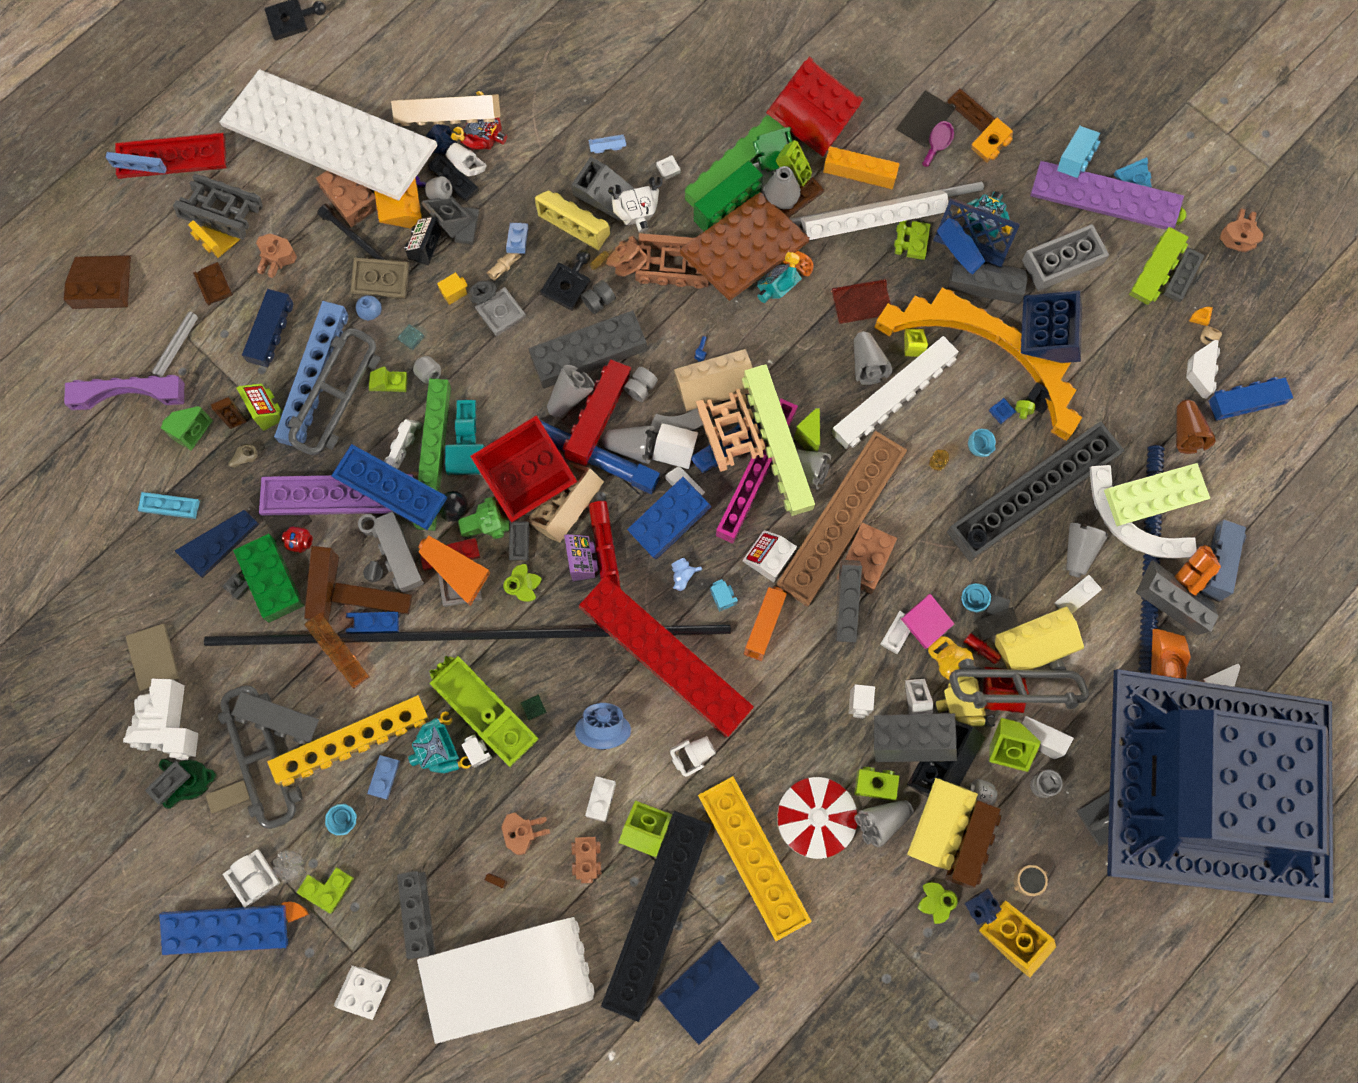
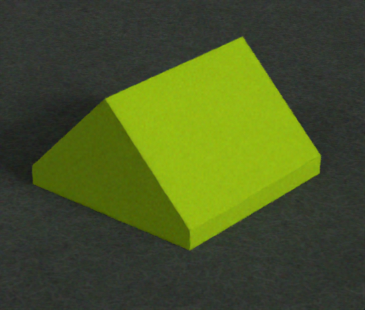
(808, 431)

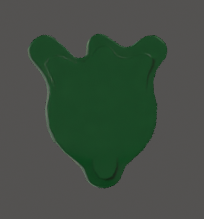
(194, 786)

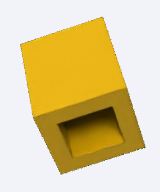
(453, 288)

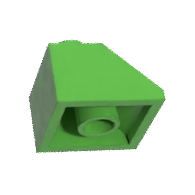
(186, 426)

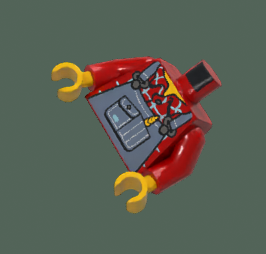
(480, 134)

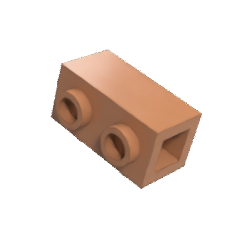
(586, 863)

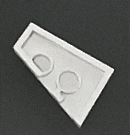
(403, 440)

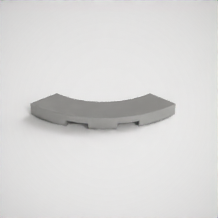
(689, 421)

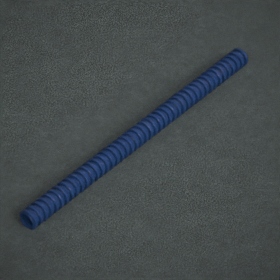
(1149, 611)

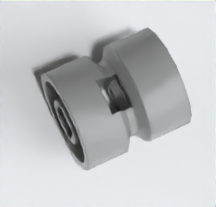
(640, 384)
(1046, 784)

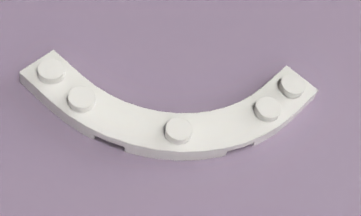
(1129, 533)

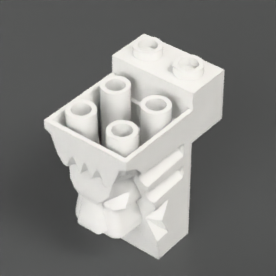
(158, 722)

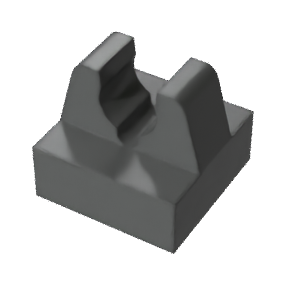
(236, 586)

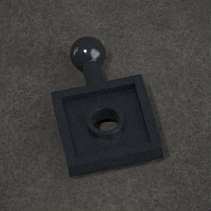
(296, 23)
(564, 274)

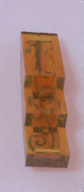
(337, 650)

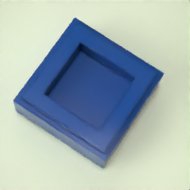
(1002, 411)

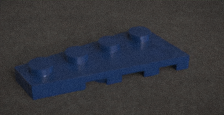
(211, 547)

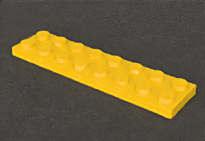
(754, 859)

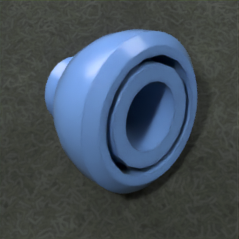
(368, 307)

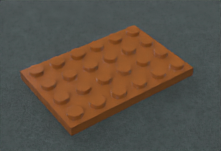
(744, 246)

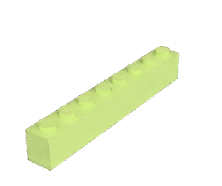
(778, 440)

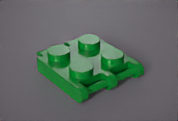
(770, 147)

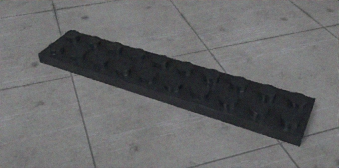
(656, 916)

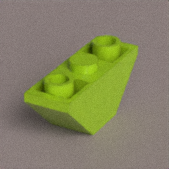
(794, 158)

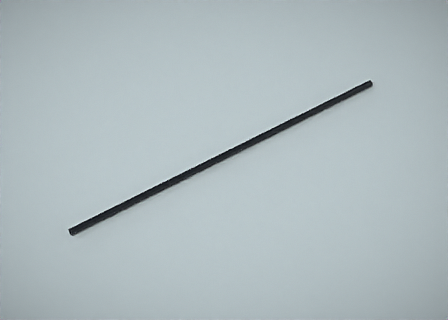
(450, 635)

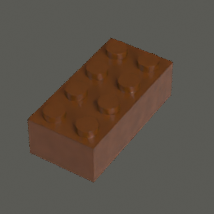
(974, 845)

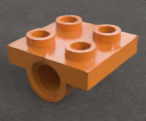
(1199, 570)

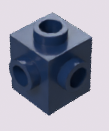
(442, 136)
(983, 907)

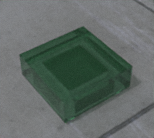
(533, 707)

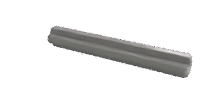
(174, 345)

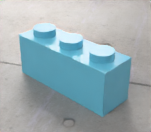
(1079, 152)

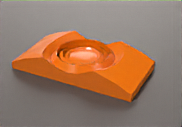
(1169, 654)

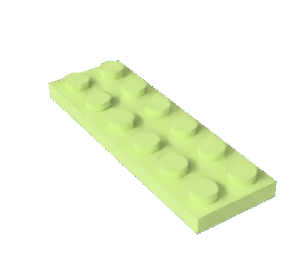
(1156, 494)

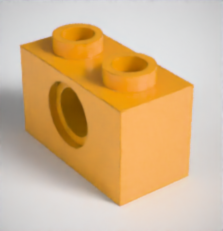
(997, 130)

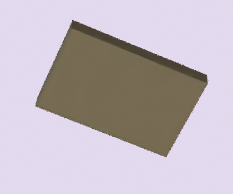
(379, 278)
(152, 656)

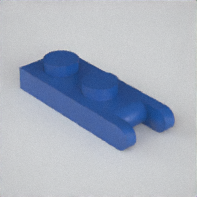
(374, 622)

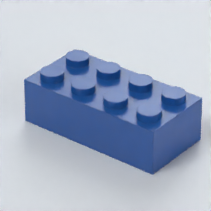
(669, 518)

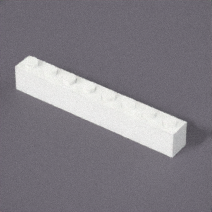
(875, 214)
(894, 393)

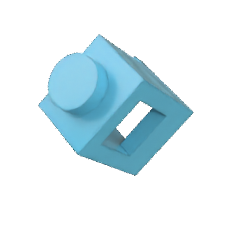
(723, 595)

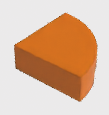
(294, 911)

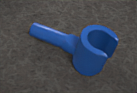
(699, 353)

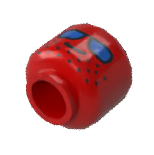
(297, 539)

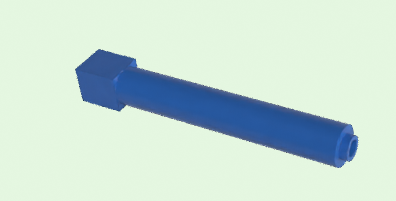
(638, 475)

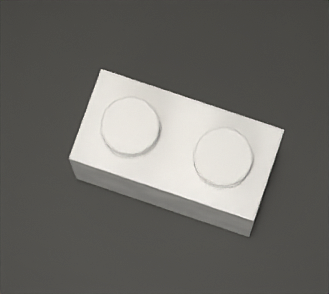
(861, 700)
(600, 799)

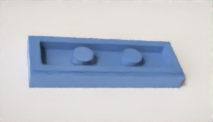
(136, 162)

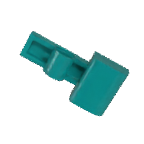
(458, 455)

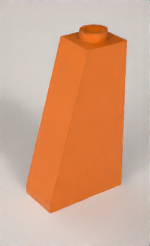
(456, 569)
(765, 623)

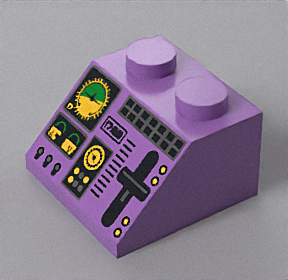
(580, 557)

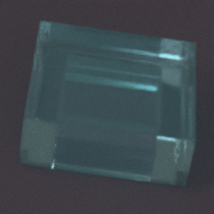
(410, 337)

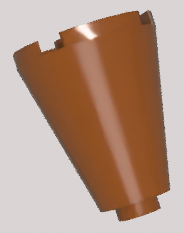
(1192, 429)

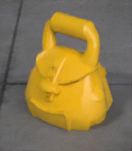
(949, 656)

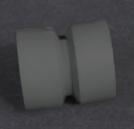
(597, 297)

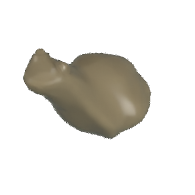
(243, 454)

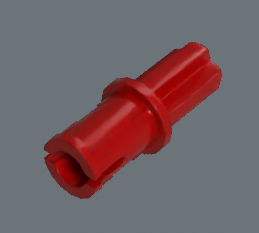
(982, 648)

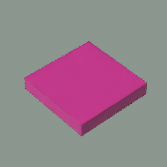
(927, 621)

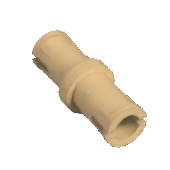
(503, 265)

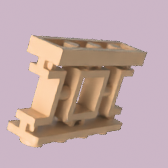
(715, 433)

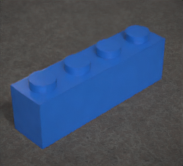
(1250, 399)

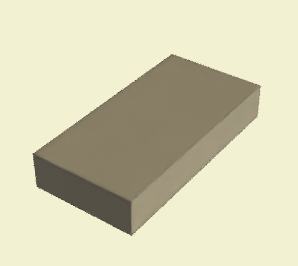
(228, 797)

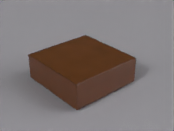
(496, 880)

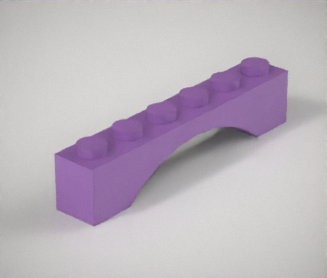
(85, 395)

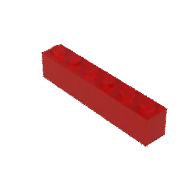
(597, 412)

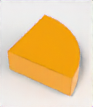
(1202, 316)

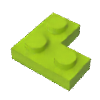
(326, 895)

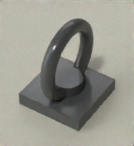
(1096, 818)

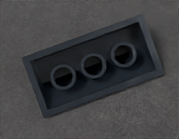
(968, 744)

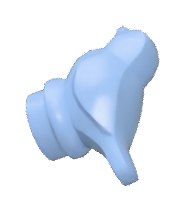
(682, 573)

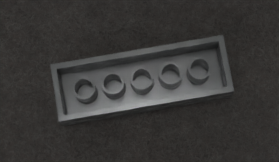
(589, 347)

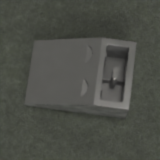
(593, 185)

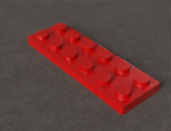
(177, 154)

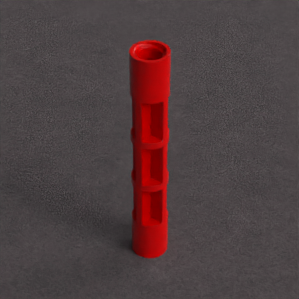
(604, 542)

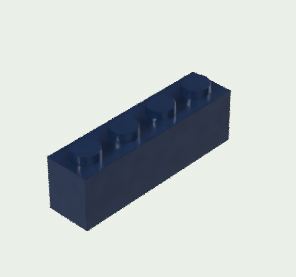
(267, 328)

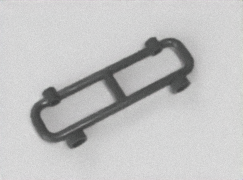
(328, 439)
(1056, 670)
(290, 794)

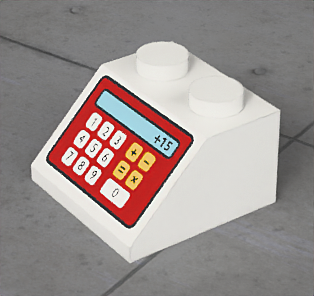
(770, 554)

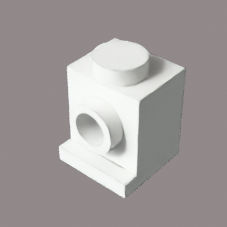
(475, 751)

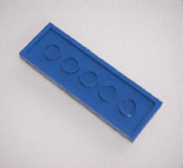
(389, 487)
(223, 929)

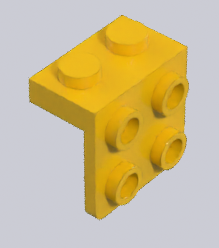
(212, 240)

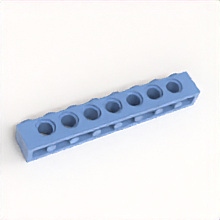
(327, 313)

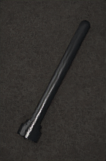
(327, 213)

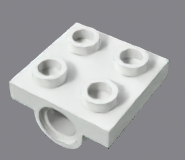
(251, 878)
(362, 992)

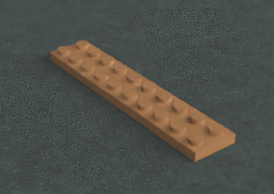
(841, 518)

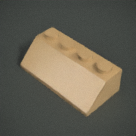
(712, 378)
(562, 511)

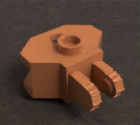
(1242, 231)
(274, 253)
(627, 256)
(523, 831)

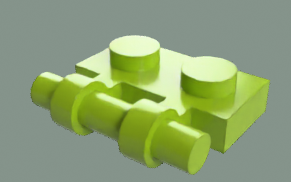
(918, 239)

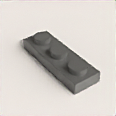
(1183, 275)

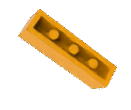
(861, 167)

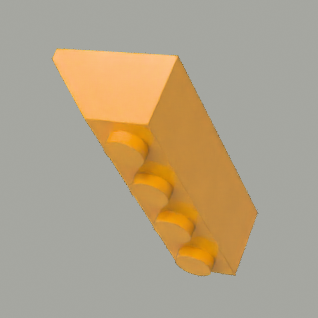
(402, 212)

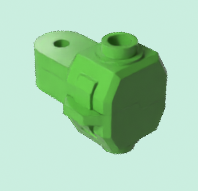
(488, 520)

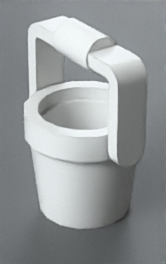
(464, 159)
(698, 752)

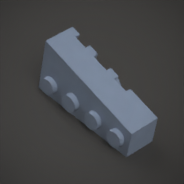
(1227, 548)

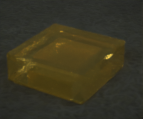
(598, 260)

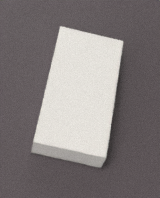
(896, 634)

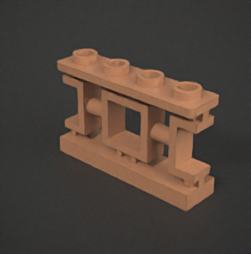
(671, 247)

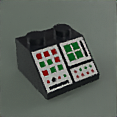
(423, 240)

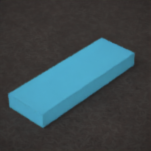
(168, 505)

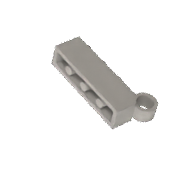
(396, 550)

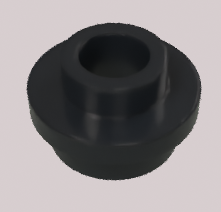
(981, 534)

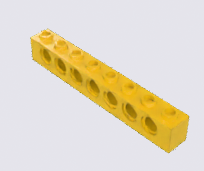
(280, 765)

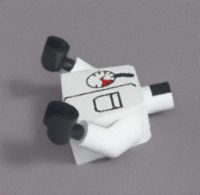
(636, 205)

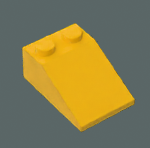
(1019, 939)

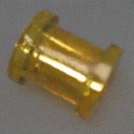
(938, 466)

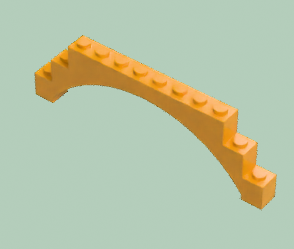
(959, 313)

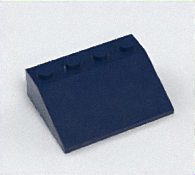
(1052, 326)
(708, 992)

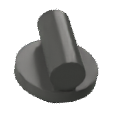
(373, 572)

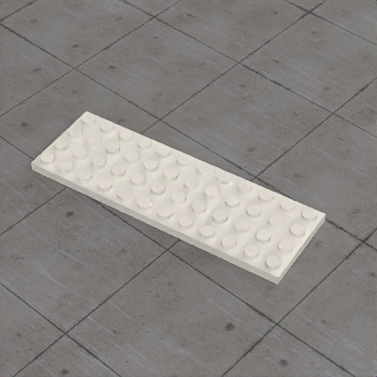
(329, 134)

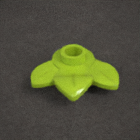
(525, 583)
(934, 902)

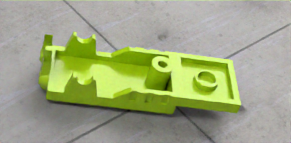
(482, 709)

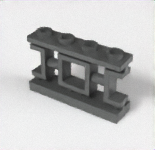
(215, 218)
(416, 914)

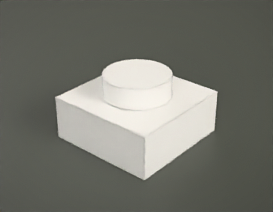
(668, 167)

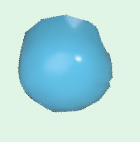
(981, 442)
(976, 597)
(340, 819)

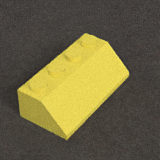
(572, 219)
(1040, 641)
(942, 824)

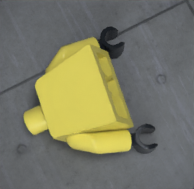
(964, 711)

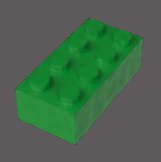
(728, 195)
(268, 578)

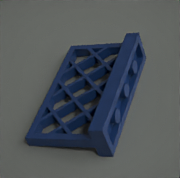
(989, 253)

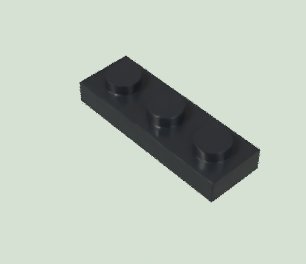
(460, 183)

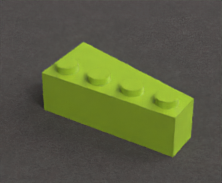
(1158, 266)

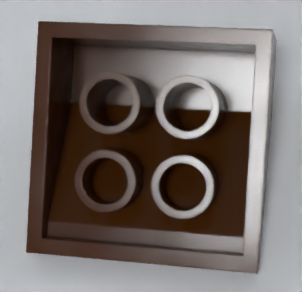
(98, 282)

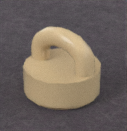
(1211, 333)

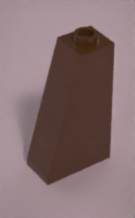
(321, 581)

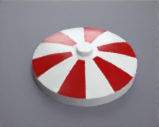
(817, 818)

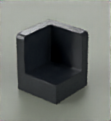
(1037, 396)

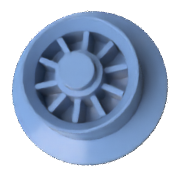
(602, 727)

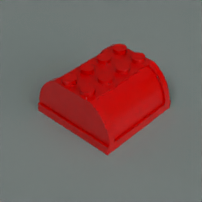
(815, 106)
(524, 468)

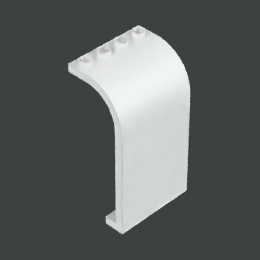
(505, 980)

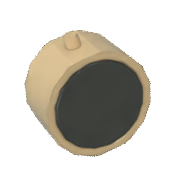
(1030, 880)

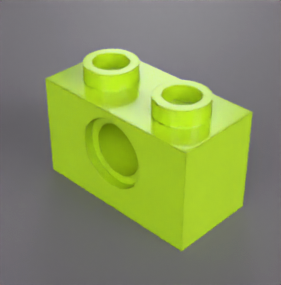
(865, 788)

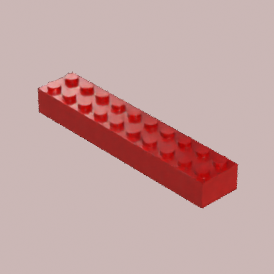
(666, 657)

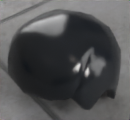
(454, 506)

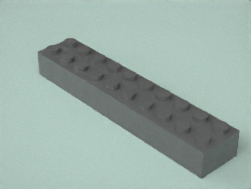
(1036, 490)

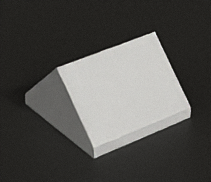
(674, 445)

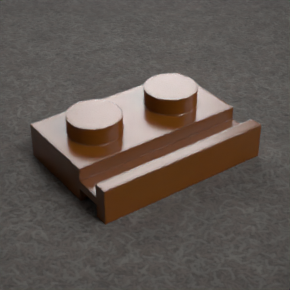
(213, 283)

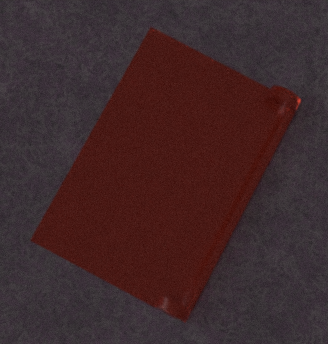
(860, 301)

